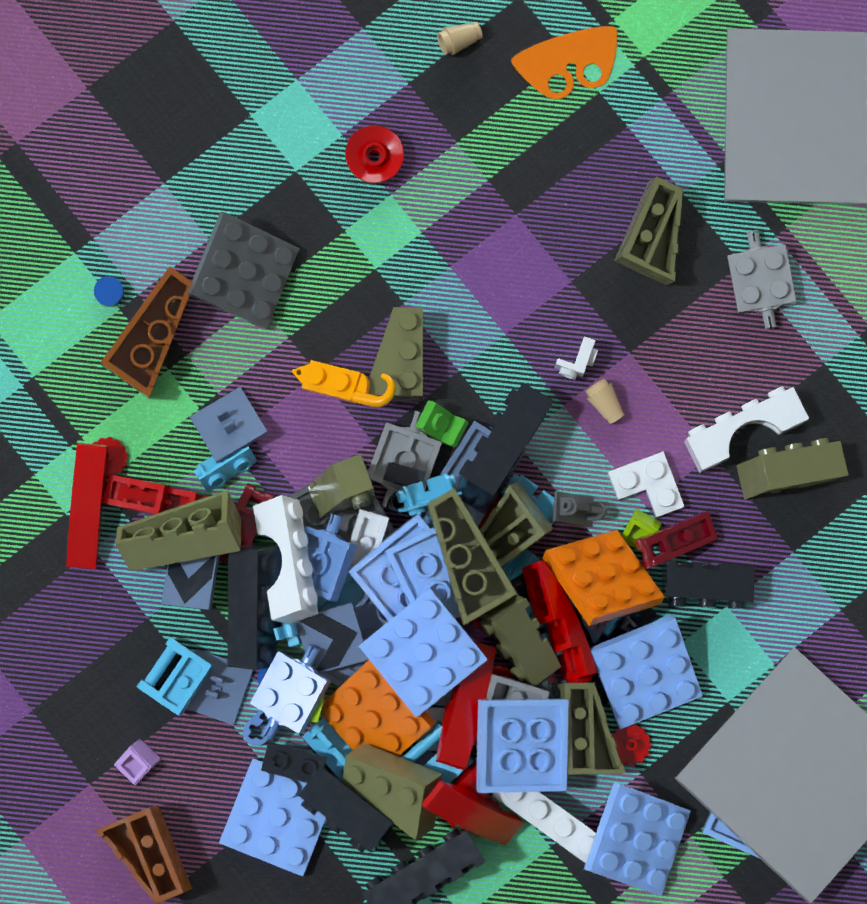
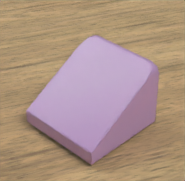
(137, 761)

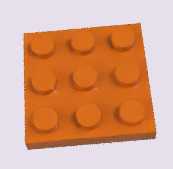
(603, 577)
(373, 713)

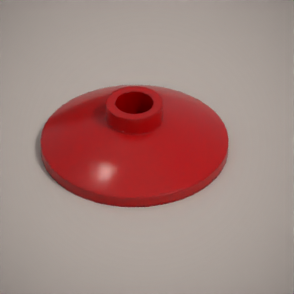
(370, 140)

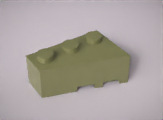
(653, 232)
(401, 356)
(792, 468)
(343, 486)
(514, 524)
(520, 641)
(589, 738)
(392, 787)

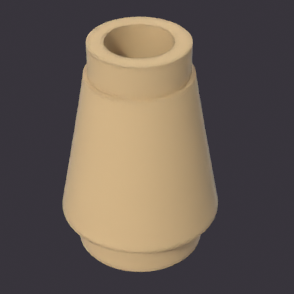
(458, 37)
(604, 399)

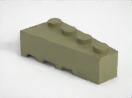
(182, 533)
(469, 562)

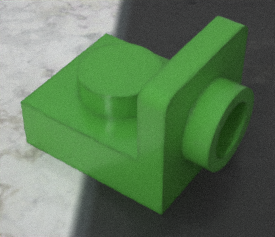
(441, 424)

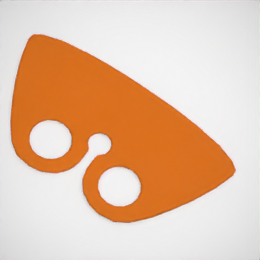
(580, 47)

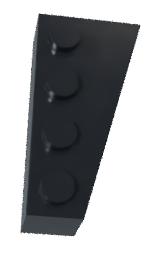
(503, 446)
(250, 624)
(427, 873)

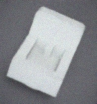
(585, 357)

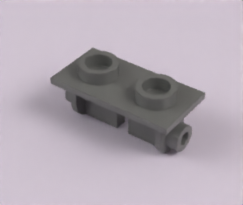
(577, 509)

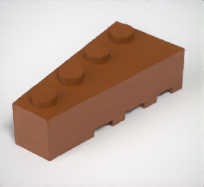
(148, 336)

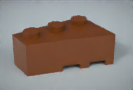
(148, 852)

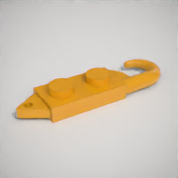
(342, 384)

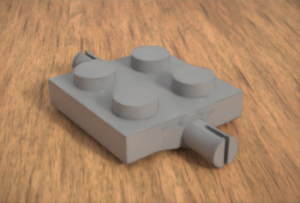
(761, 279)
(403, 447)

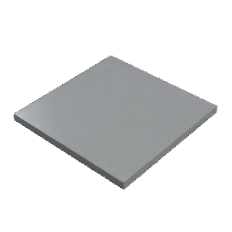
(796, 117)
(790, 775)

